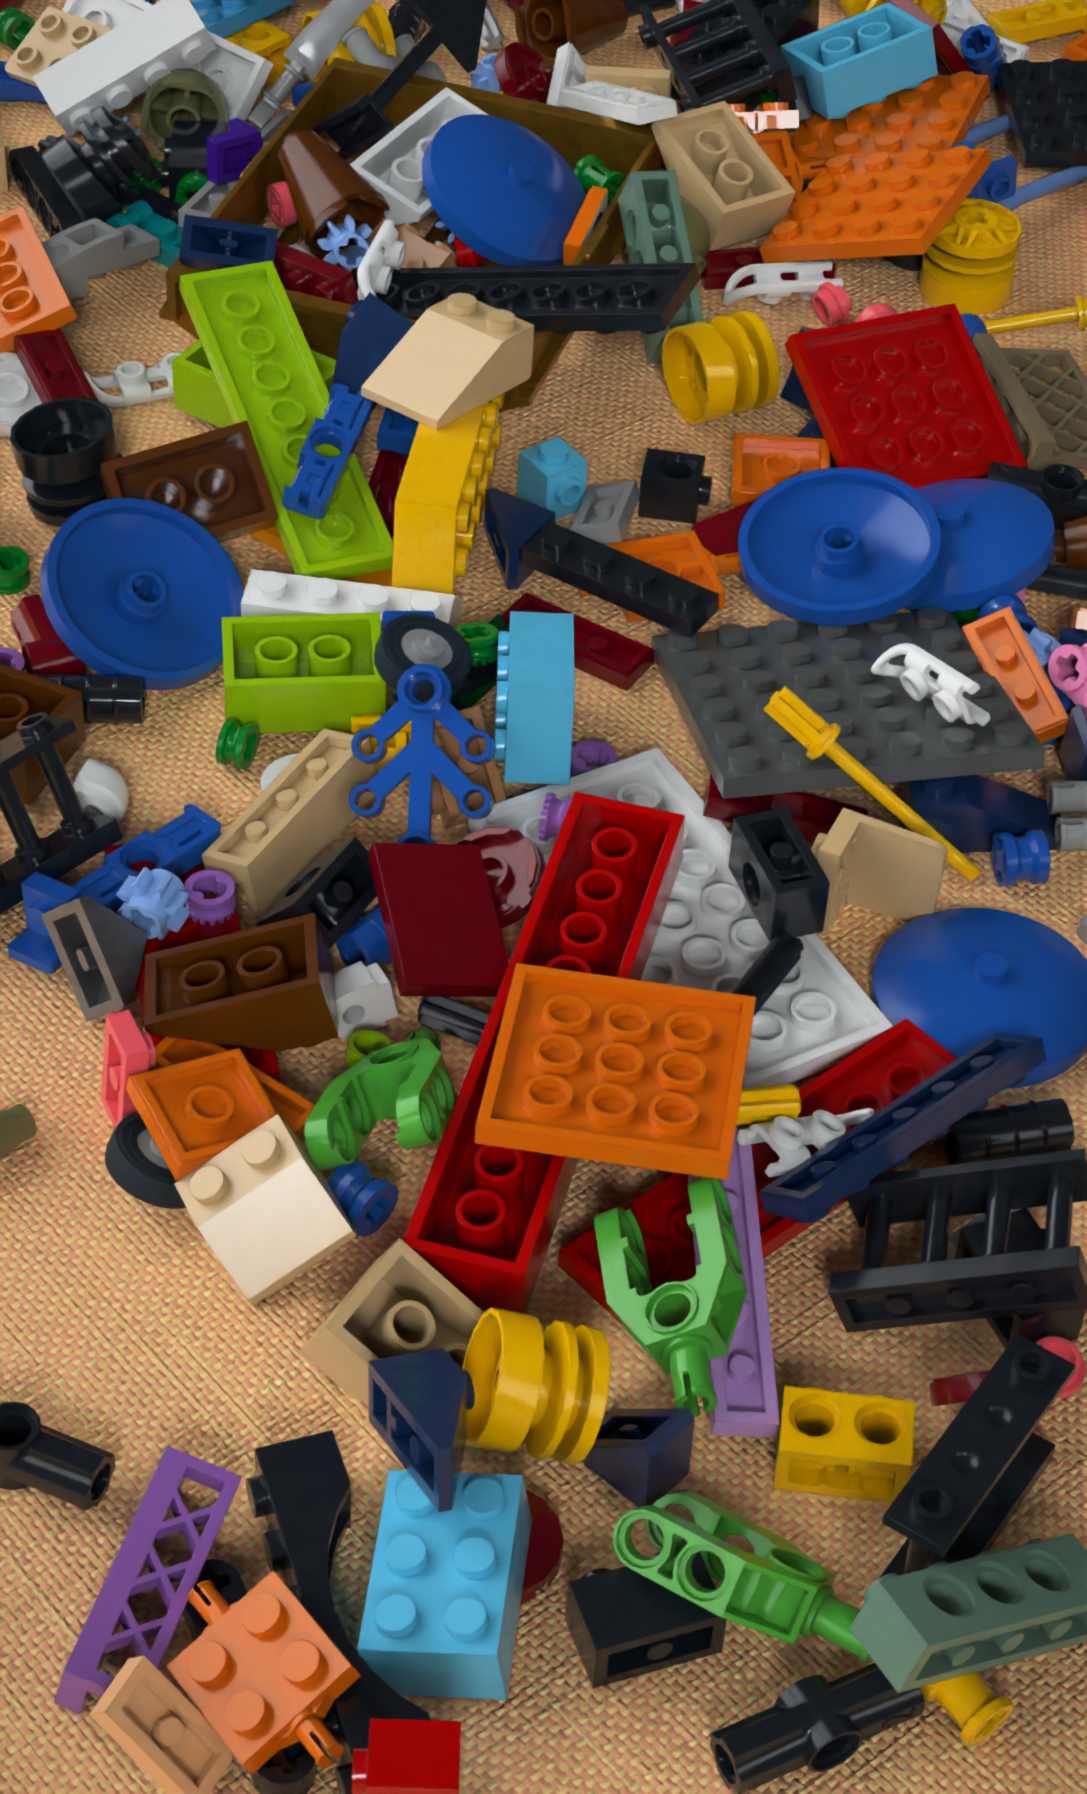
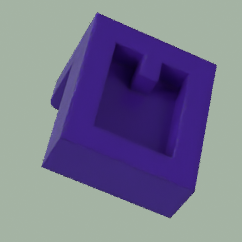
(232, 151)

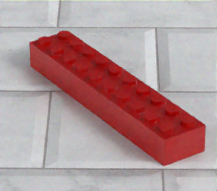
(595, 912)

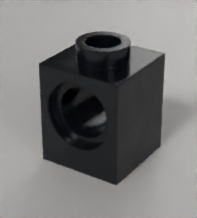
(673, 486)

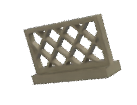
(1025, 412)

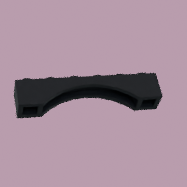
(308, 1509)

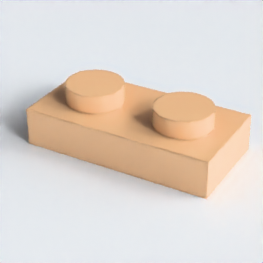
(162, 1730)

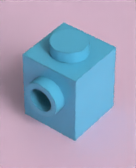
(552, 477)

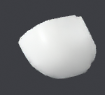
(102, 790)
(363, 999)

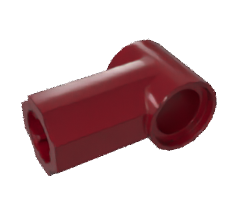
(40, 643)

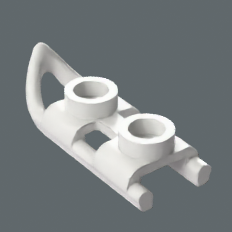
(378, 264)
(771, 288)
(134, 383)
(944, 692)
(790, 1136)

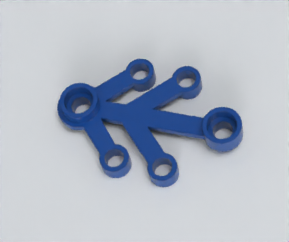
(421, 755)

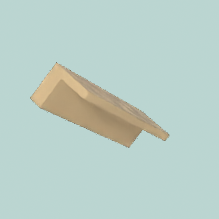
(293, 819)

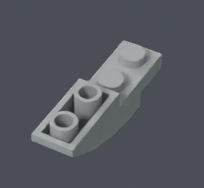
(94, 249)

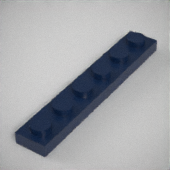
(901, 1127)

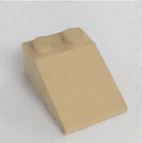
(723, 173)
(453, 361)
(392, 1312)

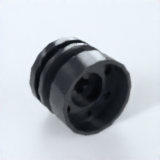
(101, 163)
(61, 455)

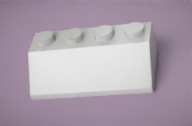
(124, 62)
(396, 160)
(290, 594)

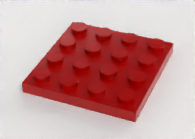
(905, 397)

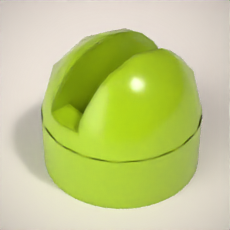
(363, 1043)

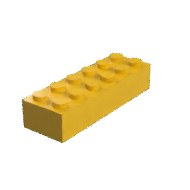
(444, 499)

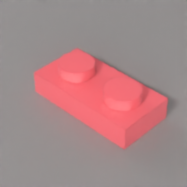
(125, 1054)

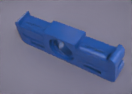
(321, 475)
(172, 848)

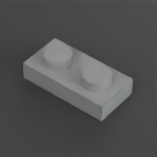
(606, 511)

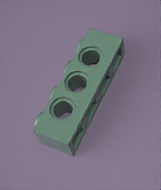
(657, 234)
(975, 1612)

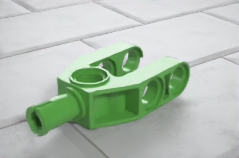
(395, 1082)
(685, 1320)
(768, 1591)

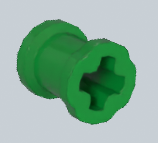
(601, 177)

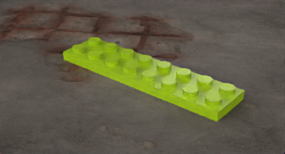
(278, 389)

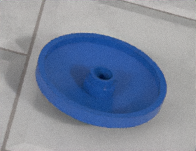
(502, 190)
(991, 542)
(839, 546)
(140, 592)
(983, 975)

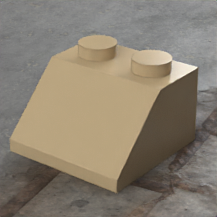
(265, 1209)

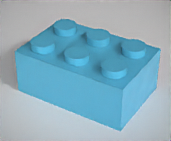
(862, 59)
(535, 698)
(447, 1587)

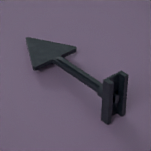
(449, 22)

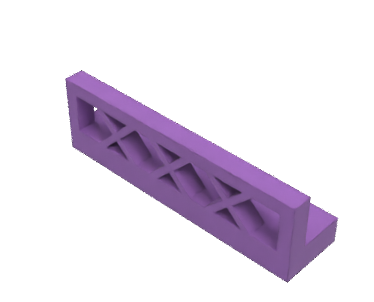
(125, 1577)

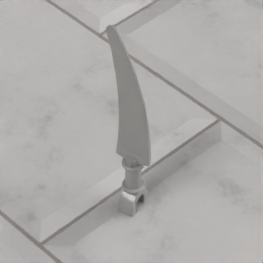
(310, 53)

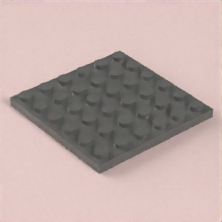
(732, 672)

